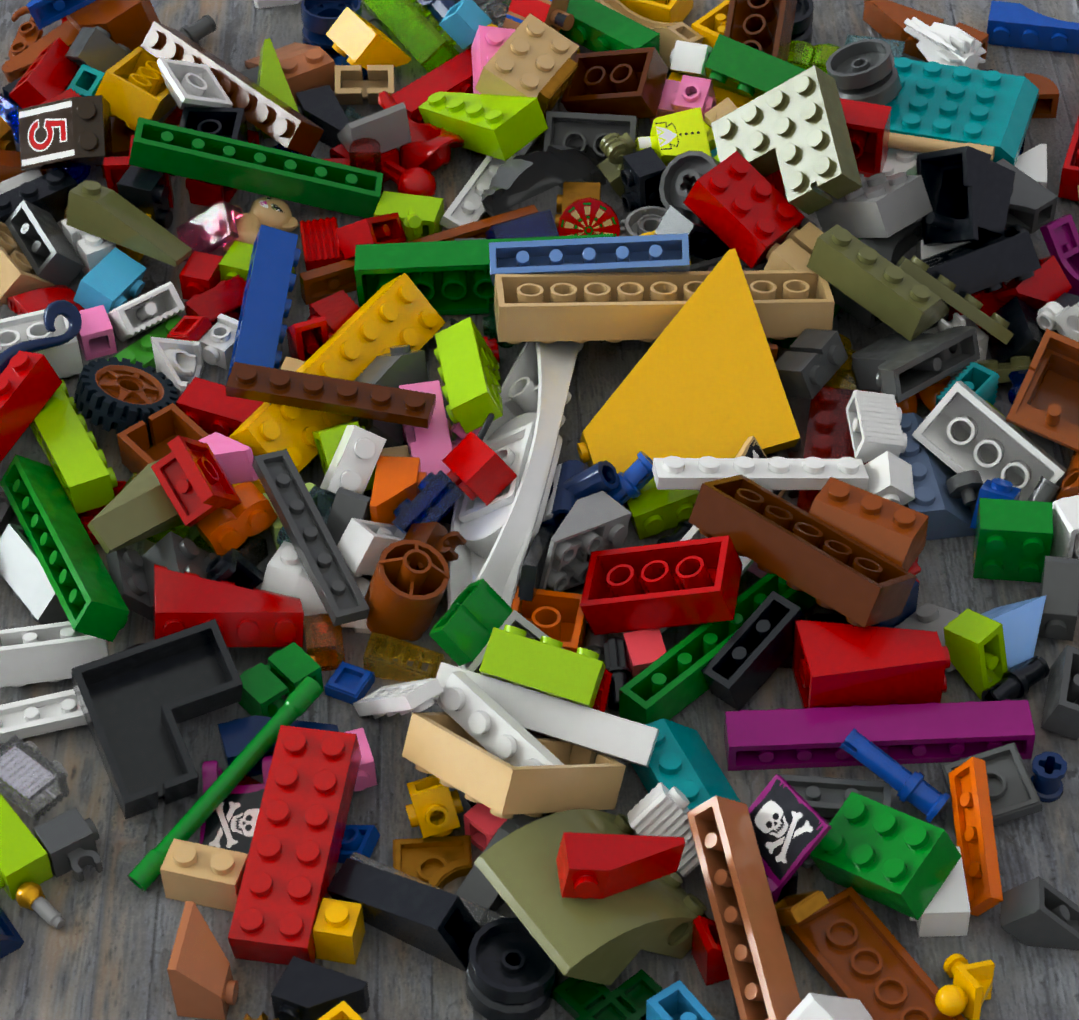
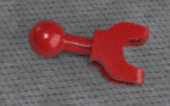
(409, 181)

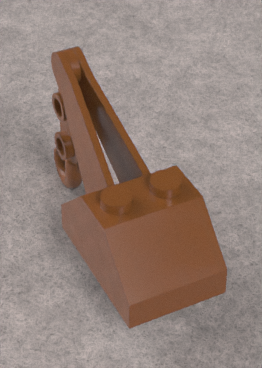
(124, 20)

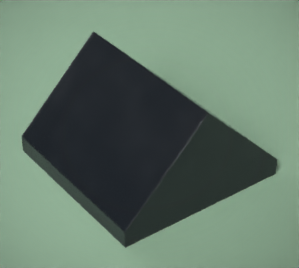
(1023, 326)

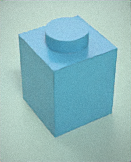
(463, 22)

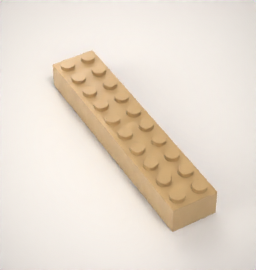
(644, 303)

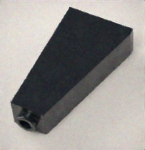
(408, 910)

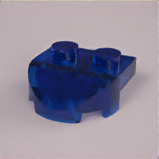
(431, 504)

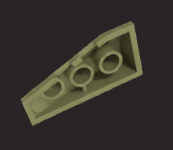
(115, 219)

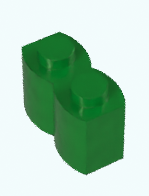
(470, 621)

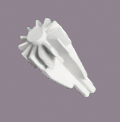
(945, 44)

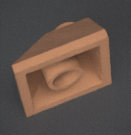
(199, 970)

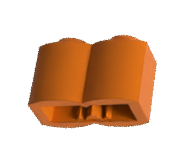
(230, 528)

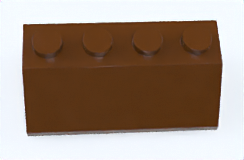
(762, 25)

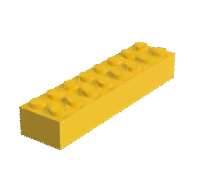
(389, 318)

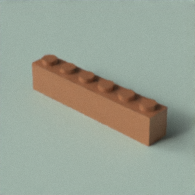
(743, 910)

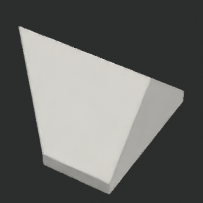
(178, 360)

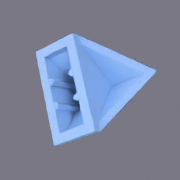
(1020, 628)

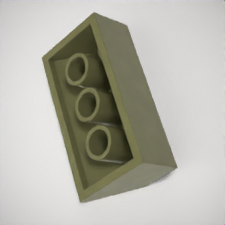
(875, 283)

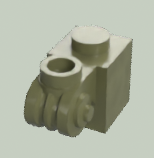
(614, 148)

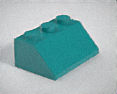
(684, 762)

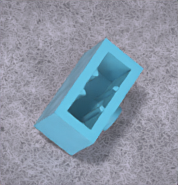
(111, 282)

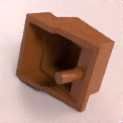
(1050, 392)

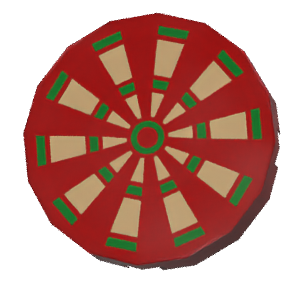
(588, 217)

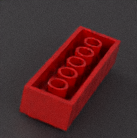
(295, 844)

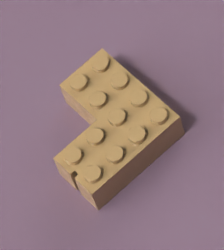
(461, 763)

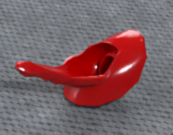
(429, 144)

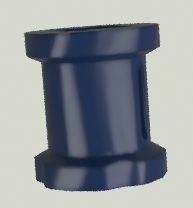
(1048, 771)

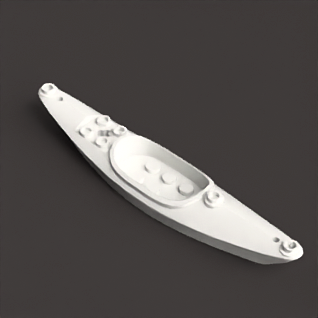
(530, 445)

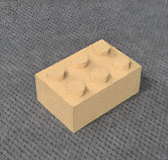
(526, 60)

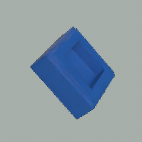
(349, 683)

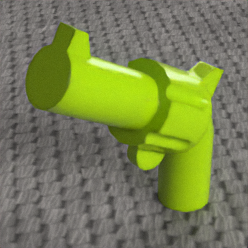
(412, 226)

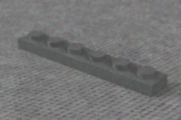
(310, 538)

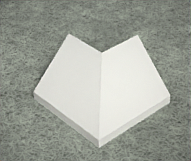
(192, 84)

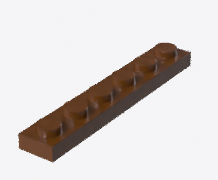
(331, 395)

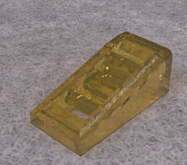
(391, 648)

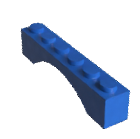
(1020, 27)

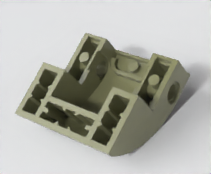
(580, 935)

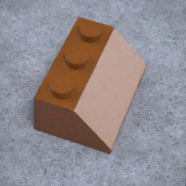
(872, 521)

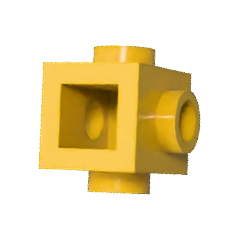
(433, 807)

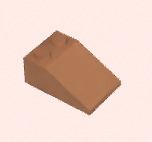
(303, 67)

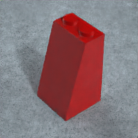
(867, 665)

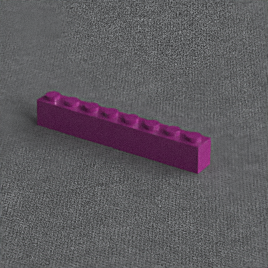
(904, 732)

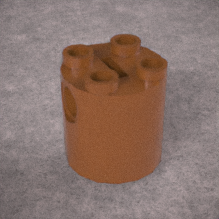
(406, 589)

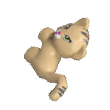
(264, 211)

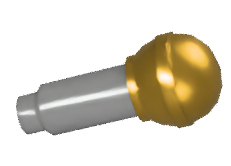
(31, 897)

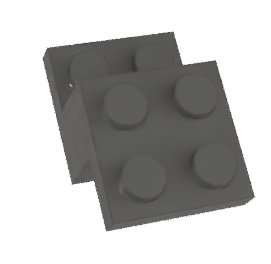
(135, 573)

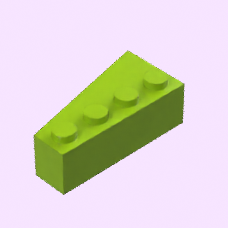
(485, 121)
(468, 375)

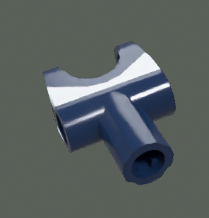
(574, 481)

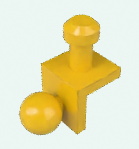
(970, 987)

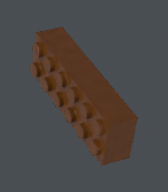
(803, 550)

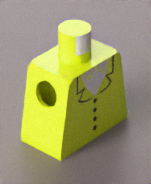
(676, 134)

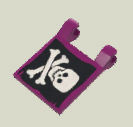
(235, 818)
(785, 831)

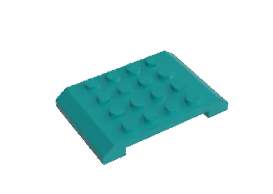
(963, 105)

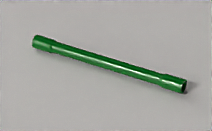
(294, 706)

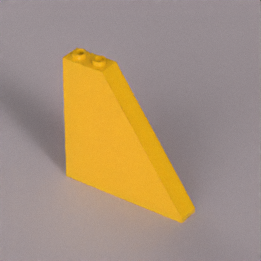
(698, 385)

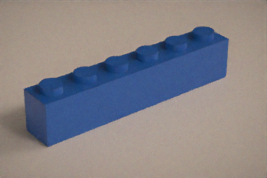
(266, 299)

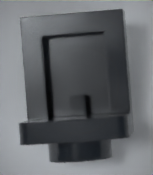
(234, 569)

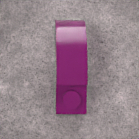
(1063, 243)

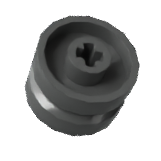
(865, 71)
(681, 176)

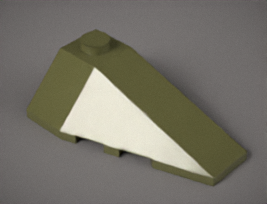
(135, 513)

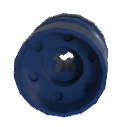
(320, 16)

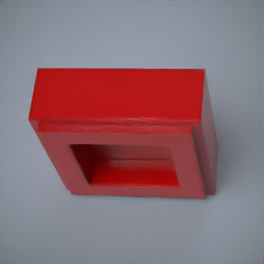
(190, 328)

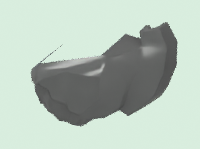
(535, 173)

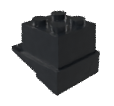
(966, 195)

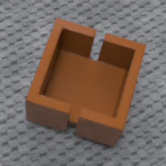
(164, 427)

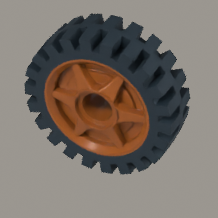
(121, 393)

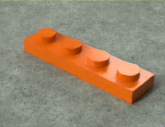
(976, 834)

